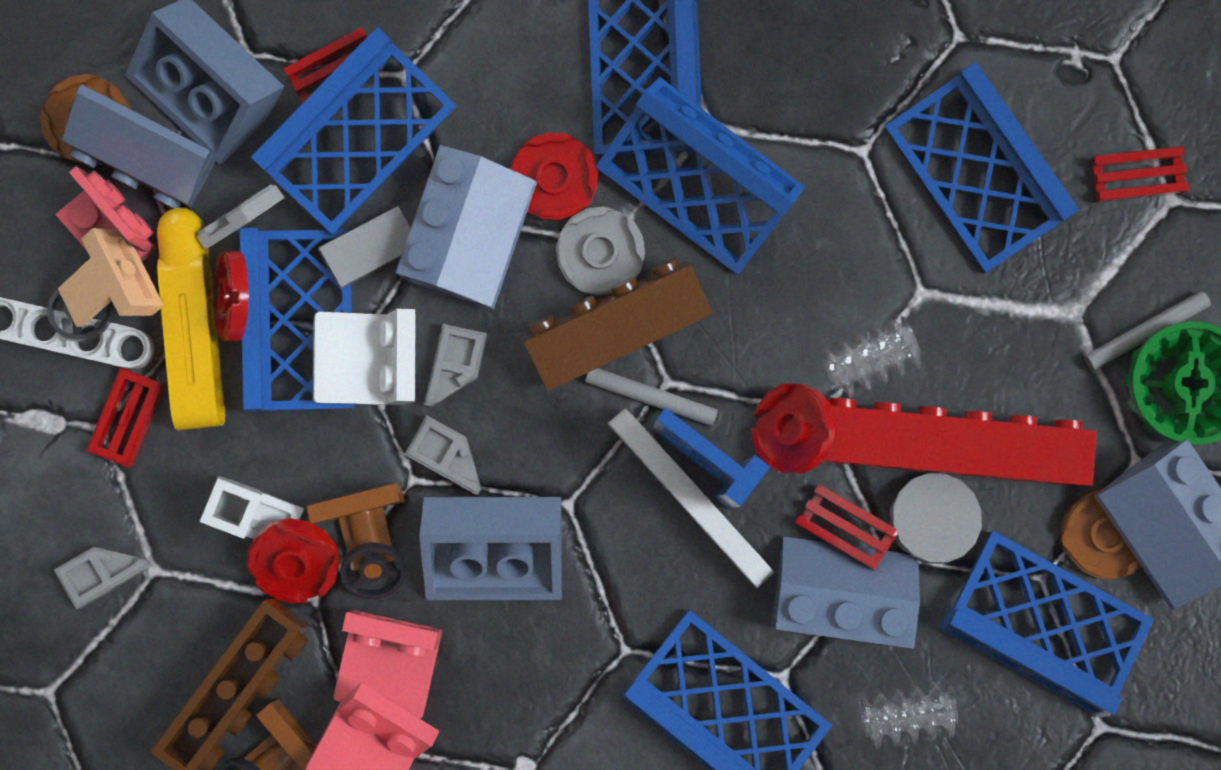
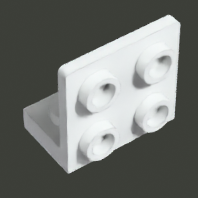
(364, 358)

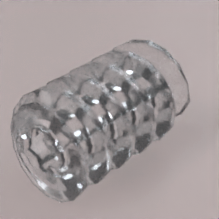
(870, 356)
(909, 713)

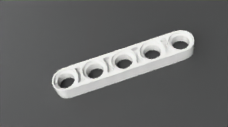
(108, 350)
(691, 498)

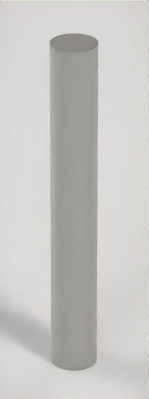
(1139, 334)
(652, 396)

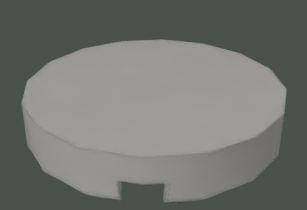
(599, 250)
(936, 518)

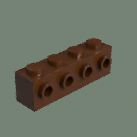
(617, 323)
(231, 688)

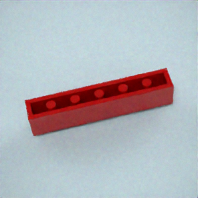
(962, 445)

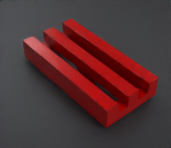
(318, 58)
(1176, 170)
(142, 423)
(814, 508)

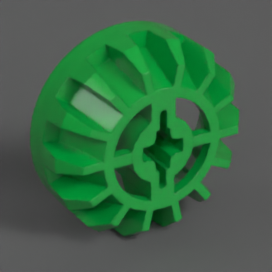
(1196, 359)

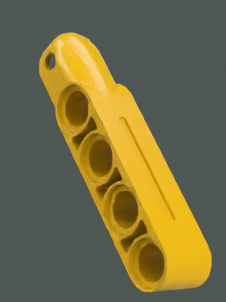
(189, 323)

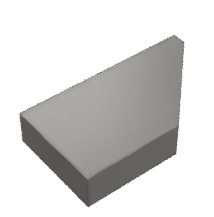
(239, 216)
(455, 362)
(445, 453)
(98, 573)

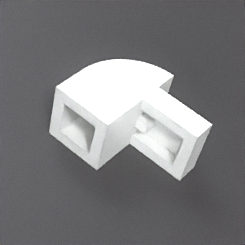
(244, 509)

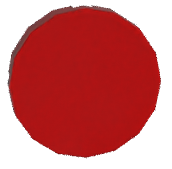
(557, 193)
(233, 296)
(793, 428)
(293, 560)

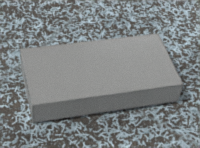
(366, 247)

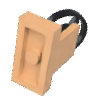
(109, 276)

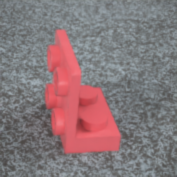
(101, 209)
(389, 658)
(371, 735)

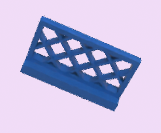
(683, 70)
(326, 103)
(711, 143)
(1013, 144)
(256, 339)
(736, 478)
(1037, 662)
(692, 734)

